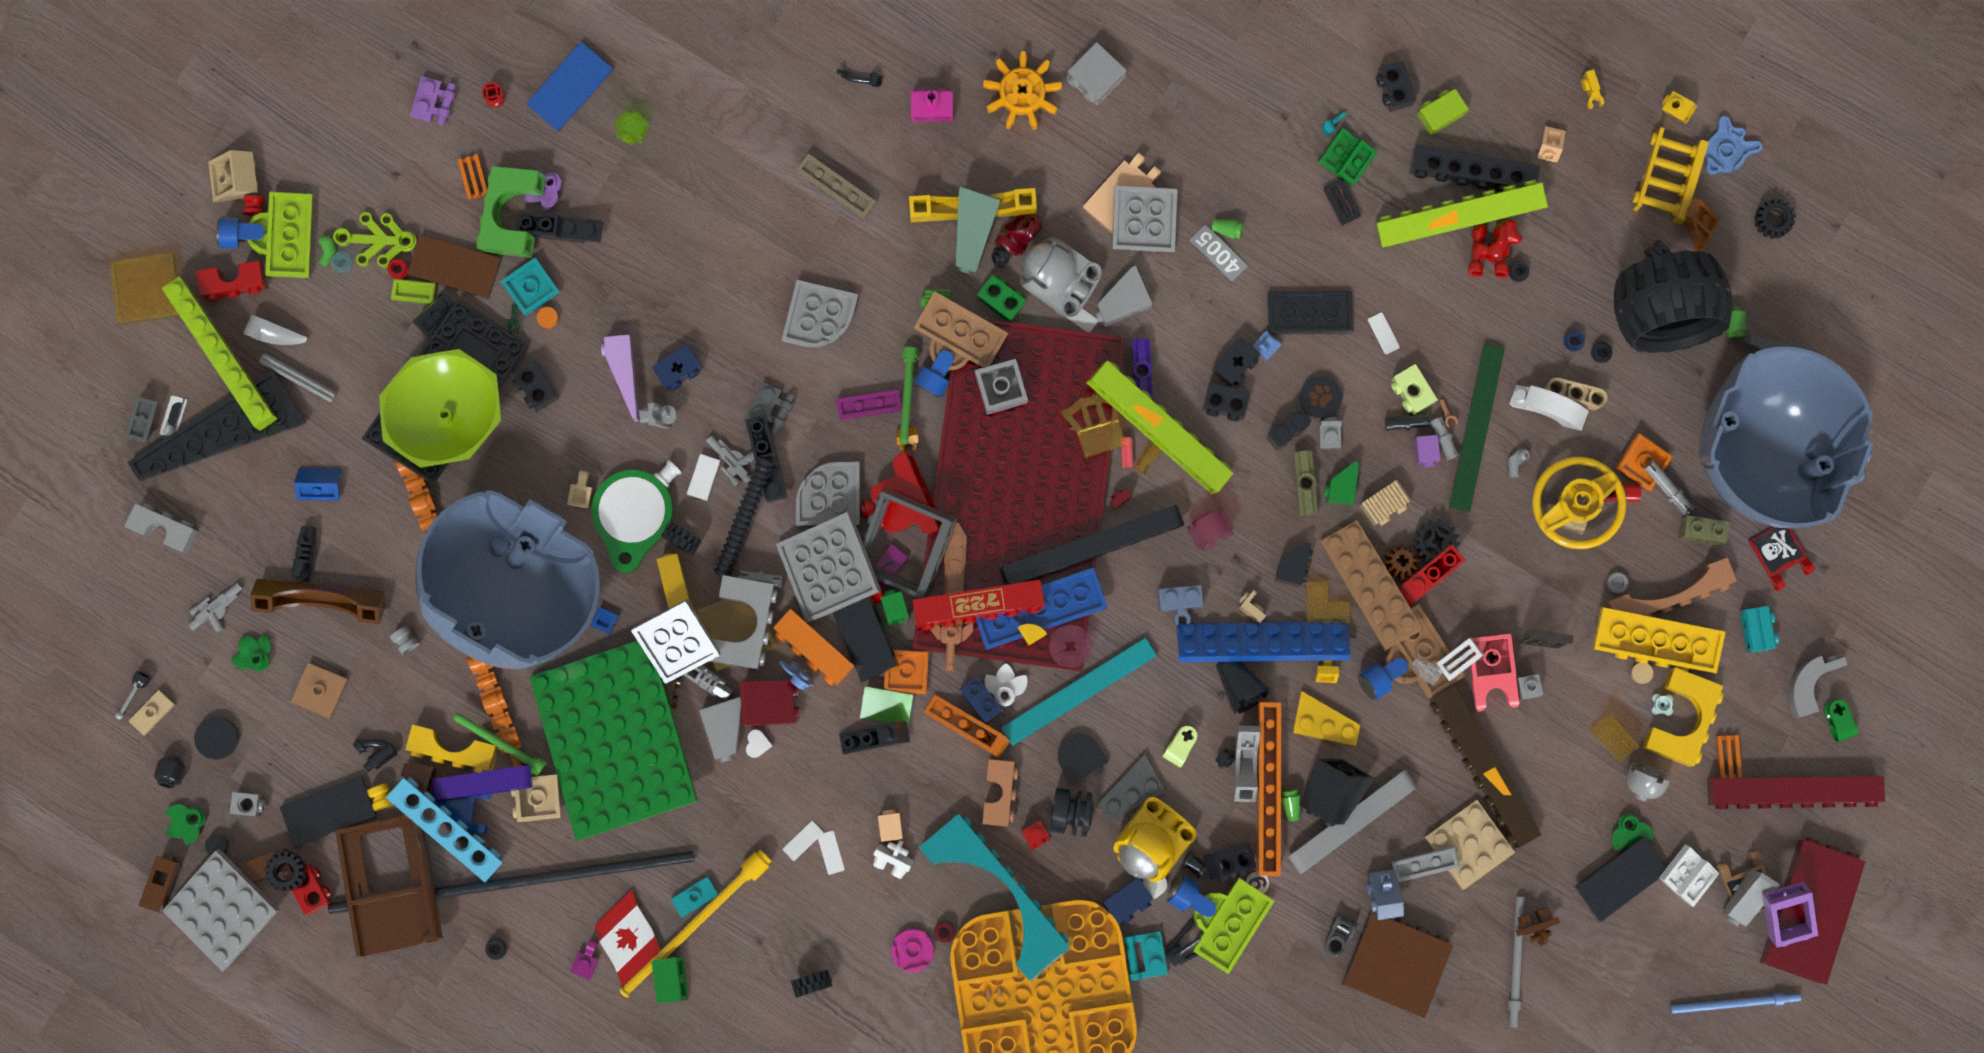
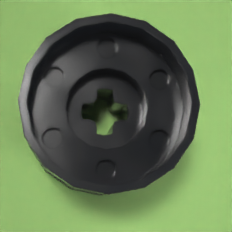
(1071, 812)

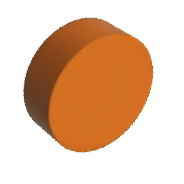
(547, 317)

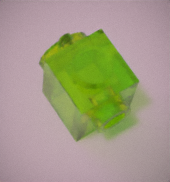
(631, 127)

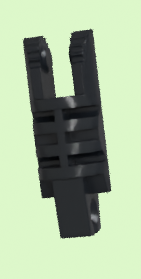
(304, 553)

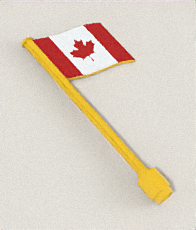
(631, 939)

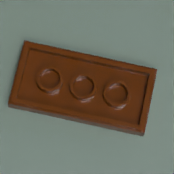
(454, 266)

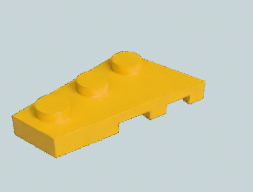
(1323, 722)

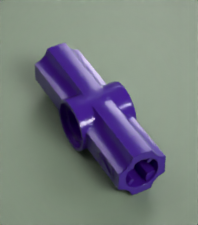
(1142, 358)

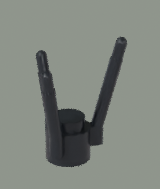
(1177, 954)

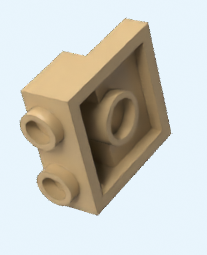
(538, 802)

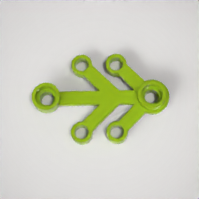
(378, 240)

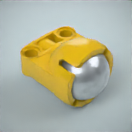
(1153, 841)

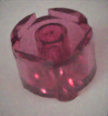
(1210, 528)

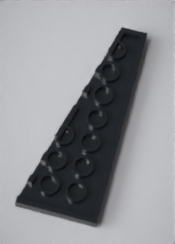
(219, 431)

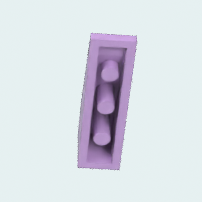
(620, 359)

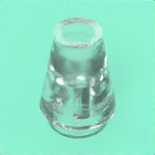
(1426, 670)

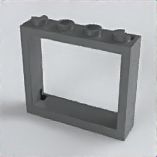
(938, 551)

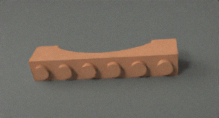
(1715, 576)

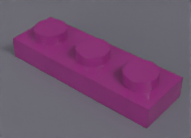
(869, 405)

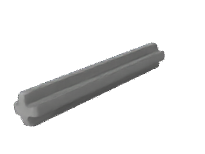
(297, 377)

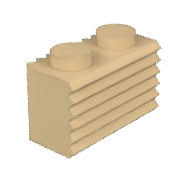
(1385, 503)

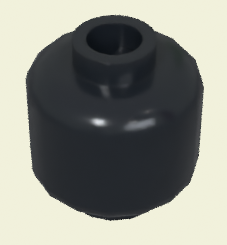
(169, 771)

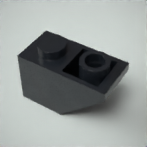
(1292, 566)

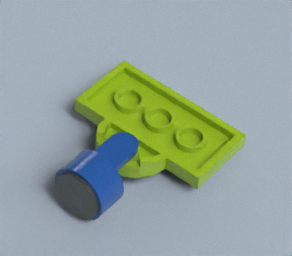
(279, 234)
(1224, 919)

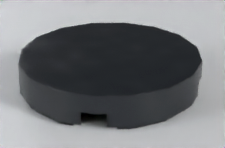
(216, 738)

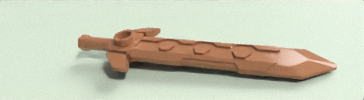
(953, 583)

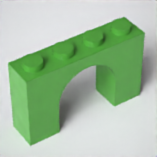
(503, 185)

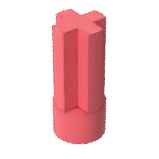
(1127, 453)

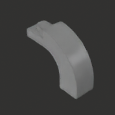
(1801, 688)
(1246, 763)

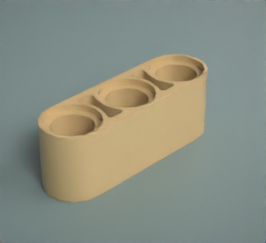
(1585, 392)

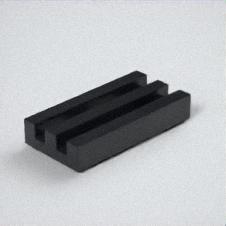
(1349, 218)

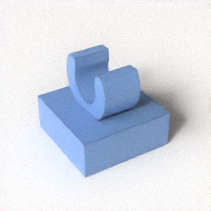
(1266, 345)

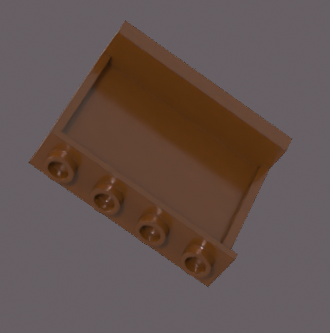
(1398, 964)

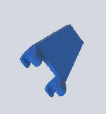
(463, 810)

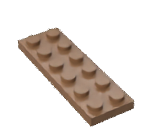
(1371, 585)

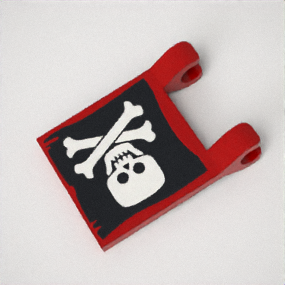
(1778, 551)

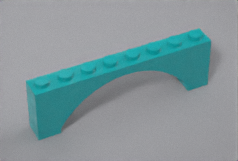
(960, 844)

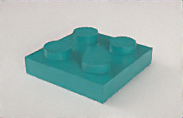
(530, 286)

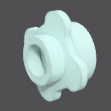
(1657, 708)

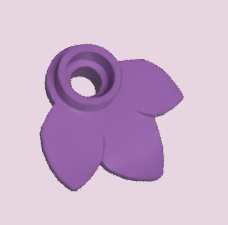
(550, 193)

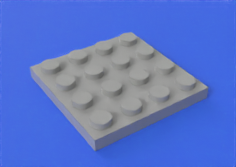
(828, 567)
(221, 910)

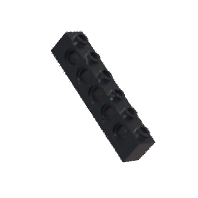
(1443, 157)

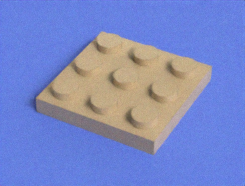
(1476, 841)

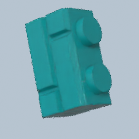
(1759, 629)

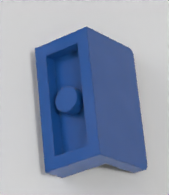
(318, 484)

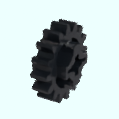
(1433, 529)

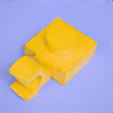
(1590, 84)

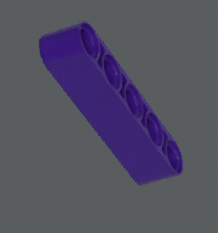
(482, 783)

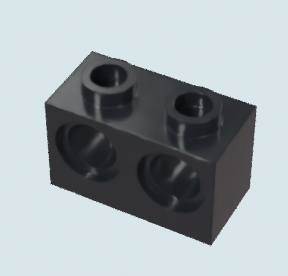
(1401, 86)
(538, 384)
(1226, 396)
(1230, 863)

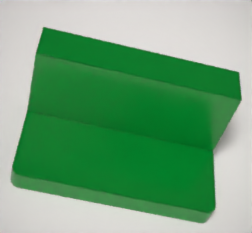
(670, 980)

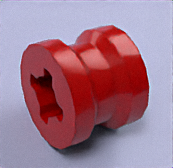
(253, 205)

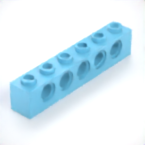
(482, 869)

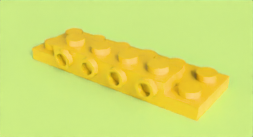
(1658, 640)

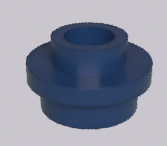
(1578, 336)

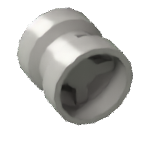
(404, 640)

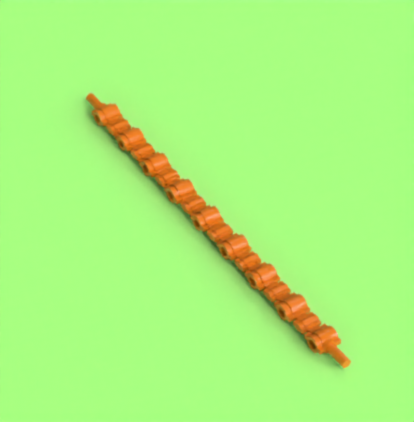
(493, 698)

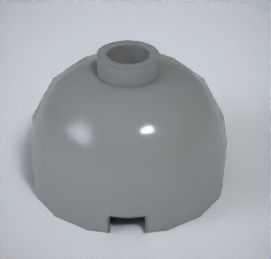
(1646, 781)

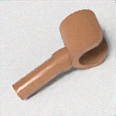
(1447, 414)

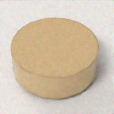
(1641, 673)

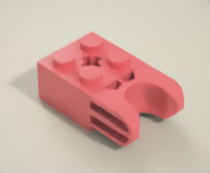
(1498, 674)

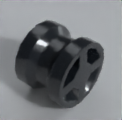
(1658, 249)

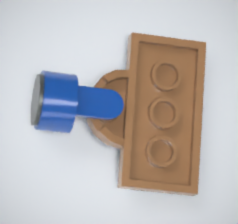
(955, 339)
(1398, 660)

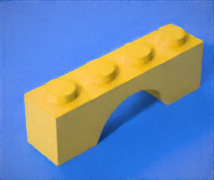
(425, 742)

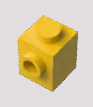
(1683, 112)

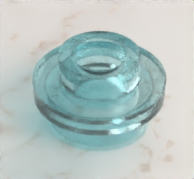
(338, 257)

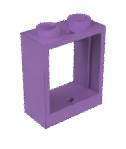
(1785, 898)

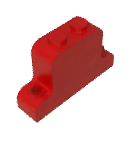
(910, 483)

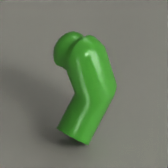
(328, 248)

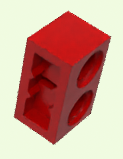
(304, 892)

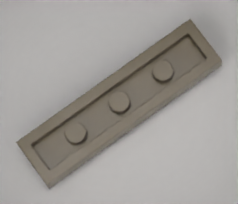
(836, 186)

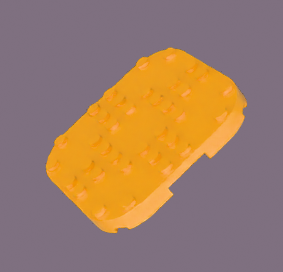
(1069, 1008)

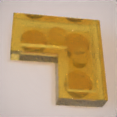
(1321, 610)

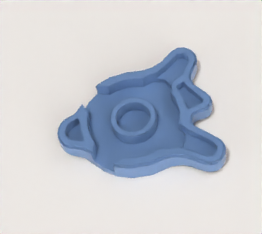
(1728, 148)

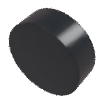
(216, 842)

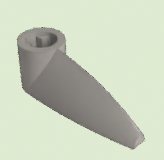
(271, 333)

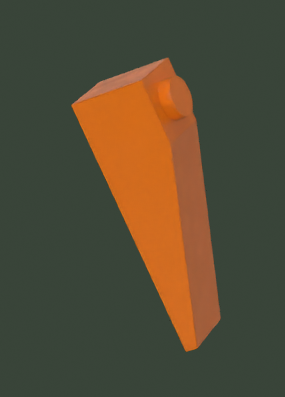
(967, 726)

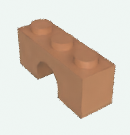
(999, 812)

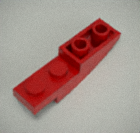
(1431, 574)

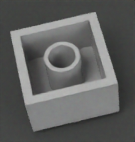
(1001, 386)

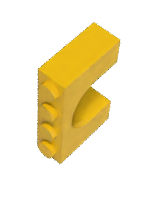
(1704, 697)

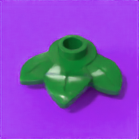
(250, 651)
(182, 823)
(1625, 837)

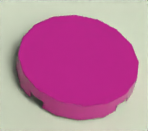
(912, 950)

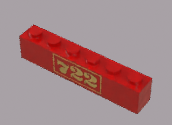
(977, 604)

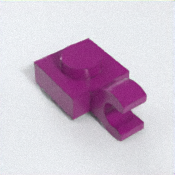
(585, 963)

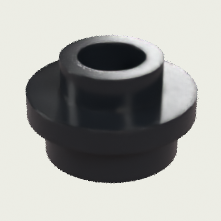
(1000, 257)
(1523, 267)
(1601, 346)
(1225, 758)
(489, 948)

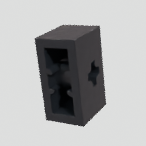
(1239, 351)

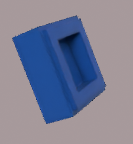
(605, 620)

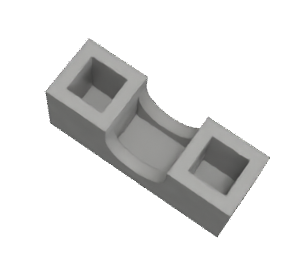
(178, 536)

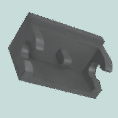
(141, 420)

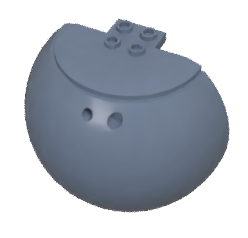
(1786, 438)
(505, 581)

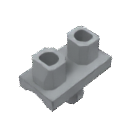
(658, 415)

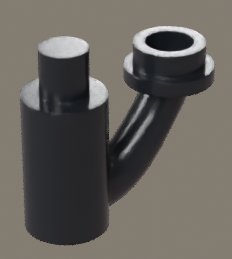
(380, 757)

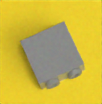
(1096, 74)

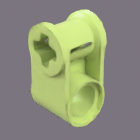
(1178, 749)

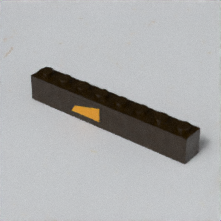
(1484, 766)

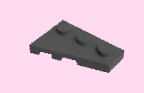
(1131, 790)

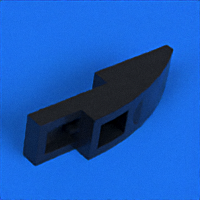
(560, 228)
(763, 445)

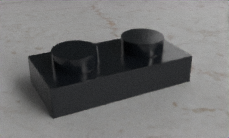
(433, 315)

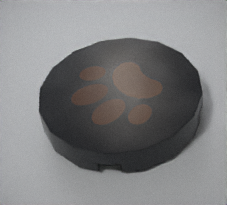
(1321, 397)

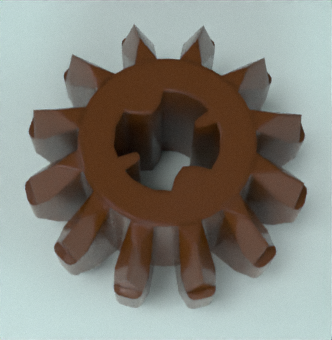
(1406, 556)

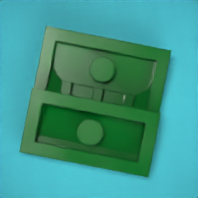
(1347, 156)

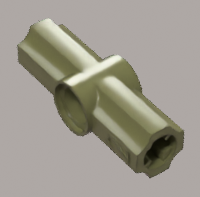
(1306, 497)

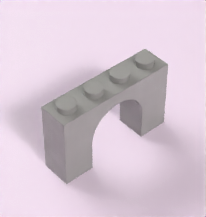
(760, 597)

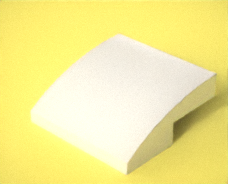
(1689, 875)

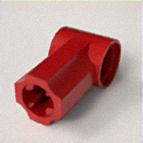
(1632, 493)

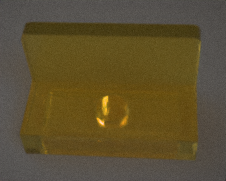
(1614, 738)

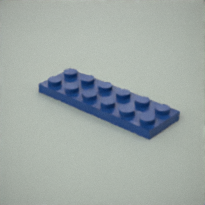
(1063, 602)

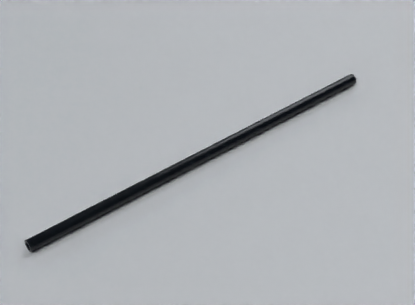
(547, 877)

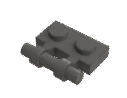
(765, 402)

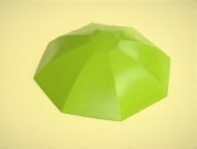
(440, 408)

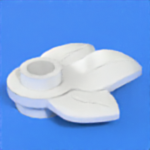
(1005, 682)

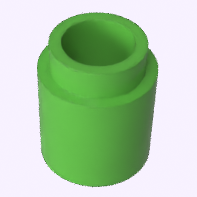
(1738, 324)

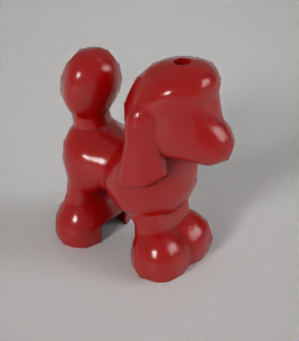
(1496, 252)

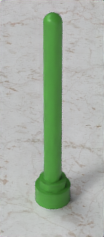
(910, 355)
(536, 764)

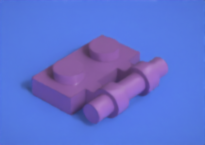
(426, 100)

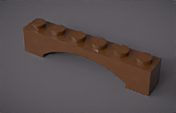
(275, 595)

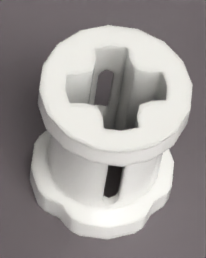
(668, 473)

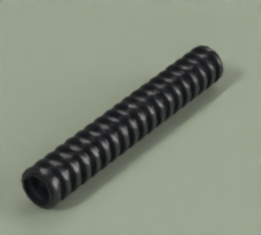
(744, 516)

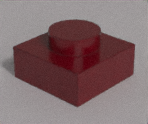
(1120, 498)

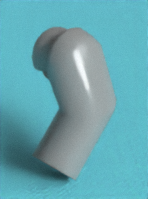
(1516, 460)

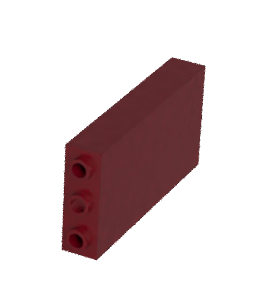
(1833, 882)

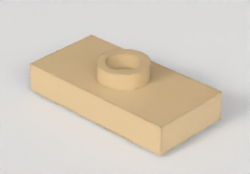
(152, 713)

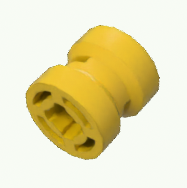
(379, 793)

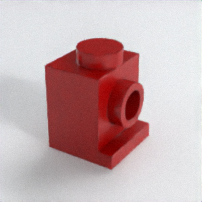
(1035, 835)

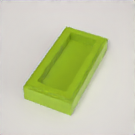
(413, 291)

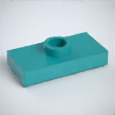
(694, 897)

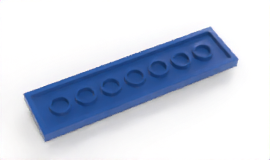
(1262, 642)

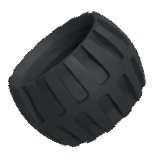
(1672, 301)

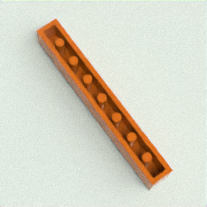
(1269, 790)

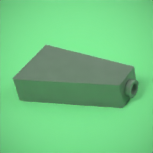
(974, 223)

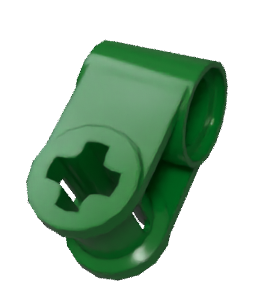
(1841, 723)

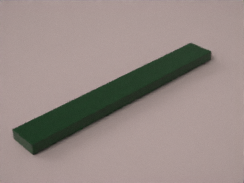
(1476, 428)

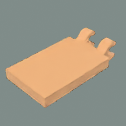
(1101, 203)

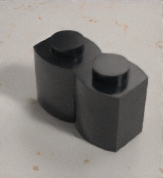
(1284, 432)

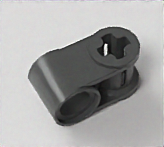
(1339, 934)

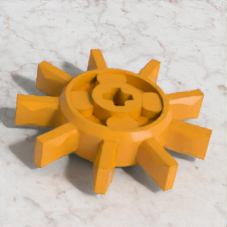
(1022, 79)

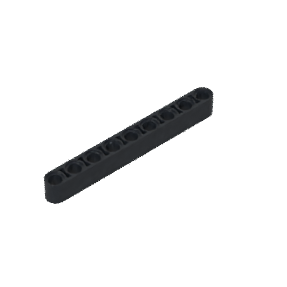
(1093, 546)

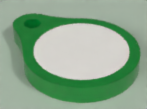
(631, 515)

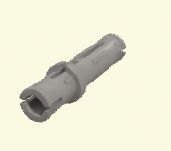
(1674, 494)

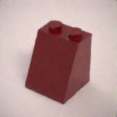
(768, 703)

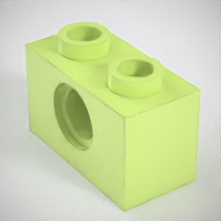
(1413, 377)

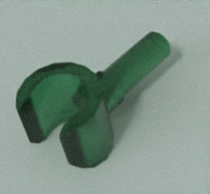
(513, 322)

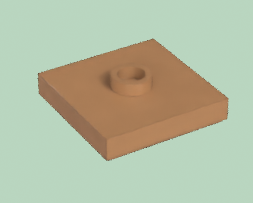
(319, 690)

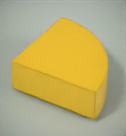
(1031, 633)

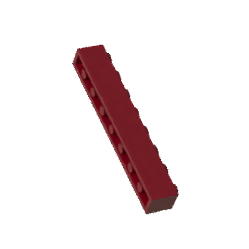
(1796, 790)

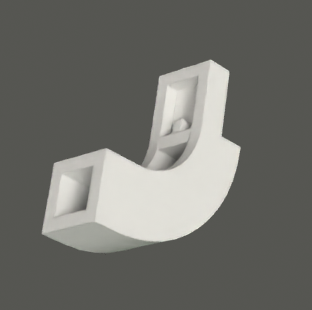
(1550, 404)

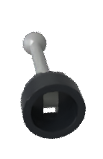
(139, 681)

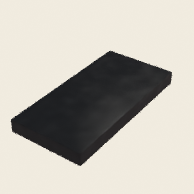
(1310, 312)
(866, 639)
(327, 811)
(1621, 879)

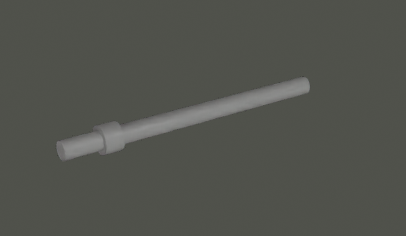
(1514, 1005)

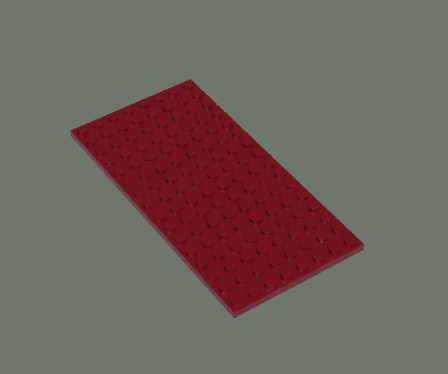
(1021, 472)

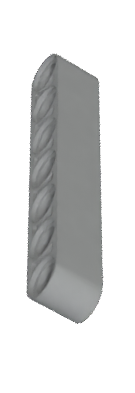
(1362, 815)

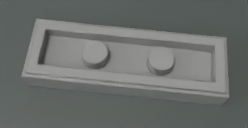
(1426, 864)

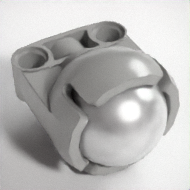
(1059, 276)

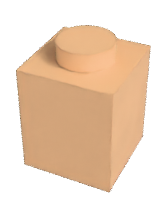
(890, 826)

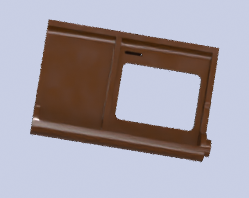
(394, 916)

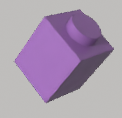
(1427, 450)

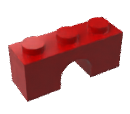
(249, 280)

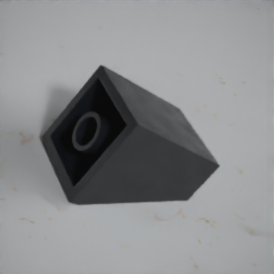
(1334, 790)

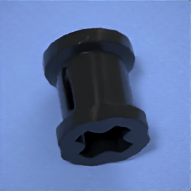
(1194, 864)

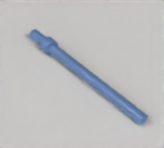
(1776, 999)

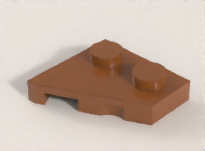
(1701, 223)

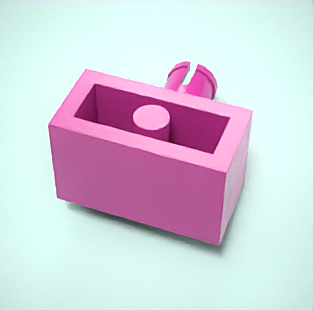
(931, 106)

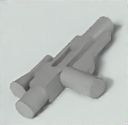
(733, 459)
(215, 610)

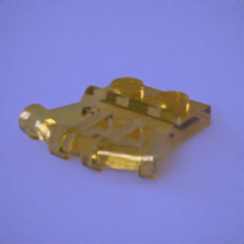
(1098, 437)

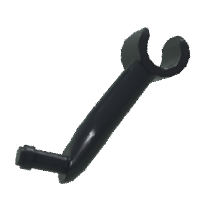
(874, 79)

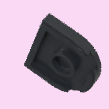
(1079, 757)

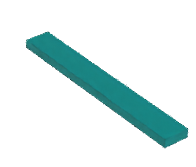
(1078, 692)

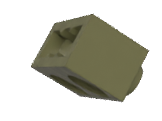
(1704, 530)

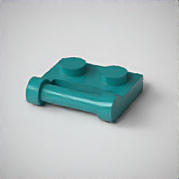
(1152, 954)

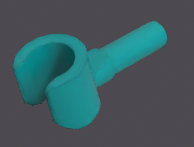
(1329, 128)

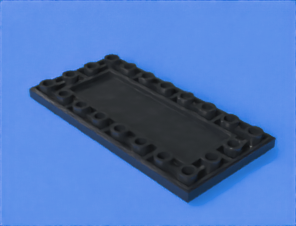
(477, 338)

